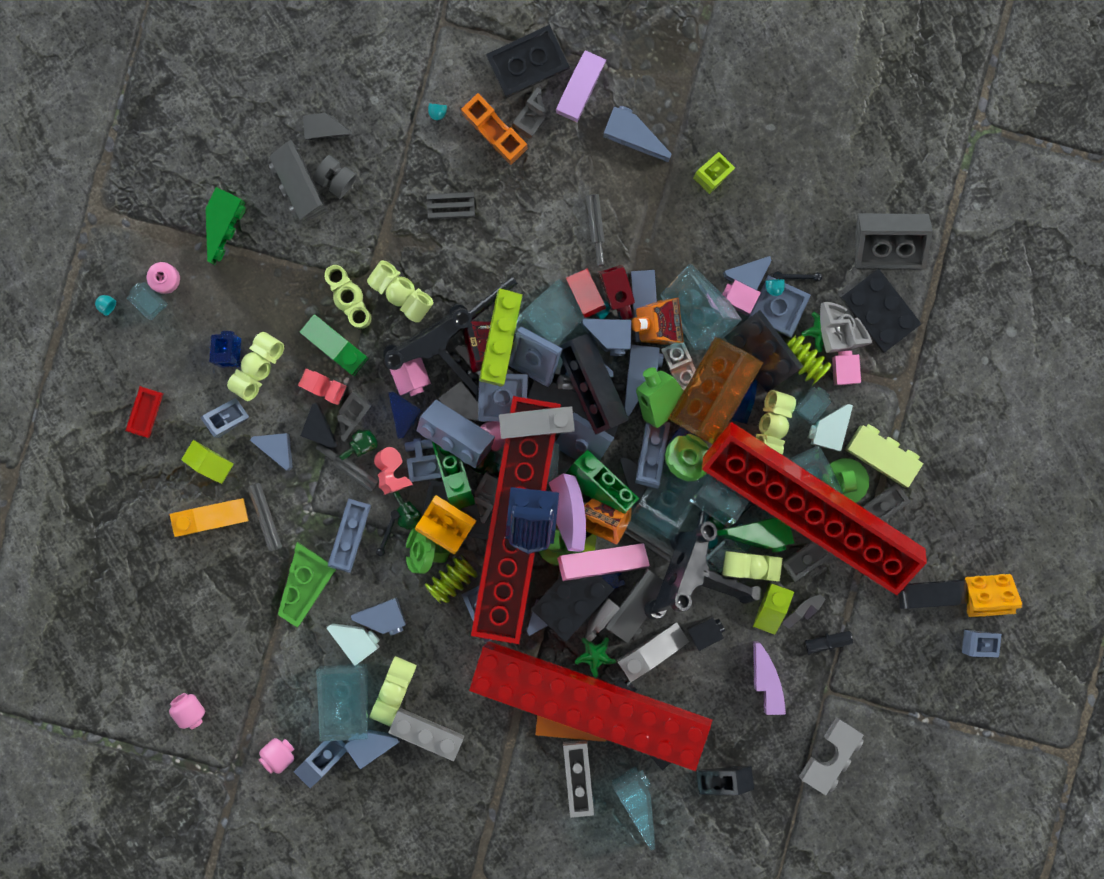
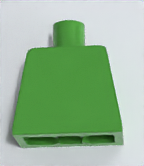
(658, 396)

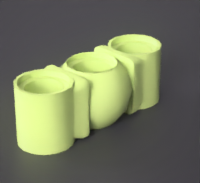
(340, 288)
(400, 291)
(255, 366)
(774, 423)
(752, 566)
(393, 691)

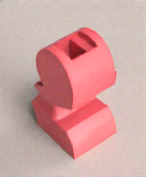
(322, 386)
(388, 461)

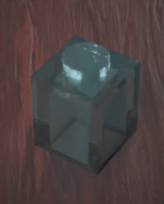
(146, 300)
(813, 404)

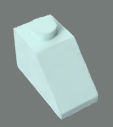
(831, 429)
(354, 641)

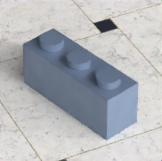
(455, 433)

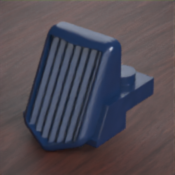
(531, 519)

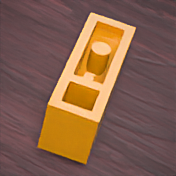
(209, 517)

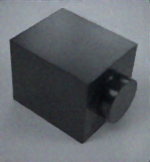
(706, 632)

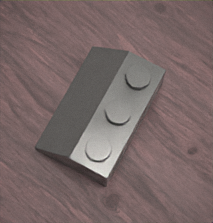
(296, 182)
(892, 240)
(631, 614)

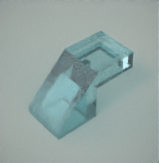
(715, 557)

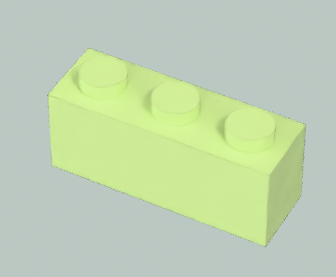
(884, 455)

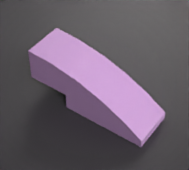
(580, 86)
(570, 512)
(767, 680)

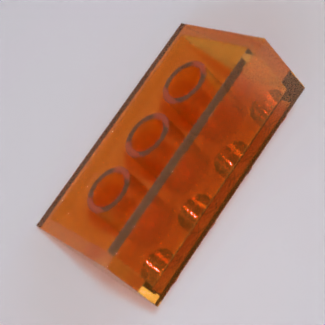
(715, 390)

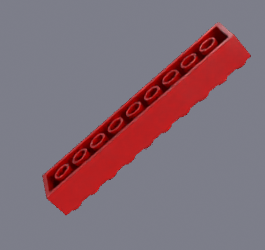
(814, 508)
(506, 568)
(591, 705)

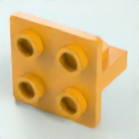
(445, 524)
(992, 595)

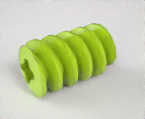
(811, 365)
(451, 580)

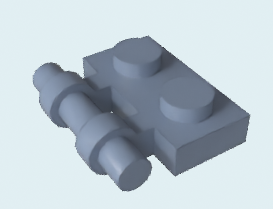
(422, 466)

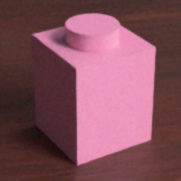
(741, 296)
(846, 368)
(411, 377)

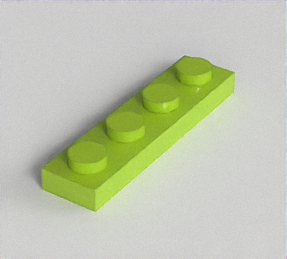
(500, 337)

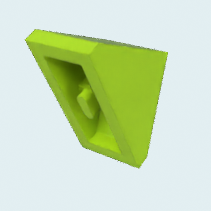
(713, 172)
(207, 462)

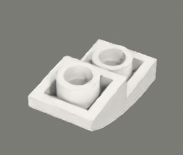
(679, 363)

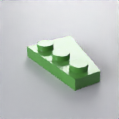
(305, 583)

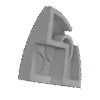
(840, 330)
(600, 618)

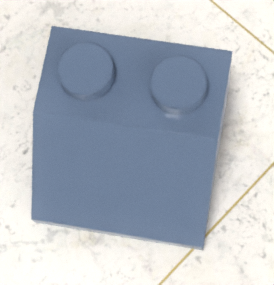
(610, 335)

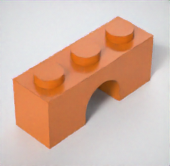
(493, 129)

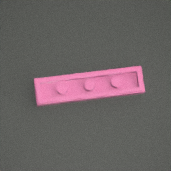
(603, 562)

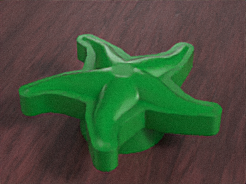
(815, 332)
(595, 655)

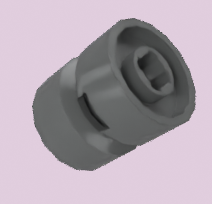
(341, 181)

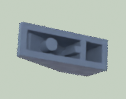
(632, 132)
(639, 360)

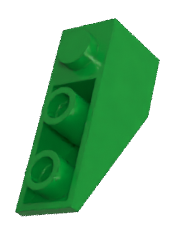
(221, 217)
(454, 478)
(601, 484)

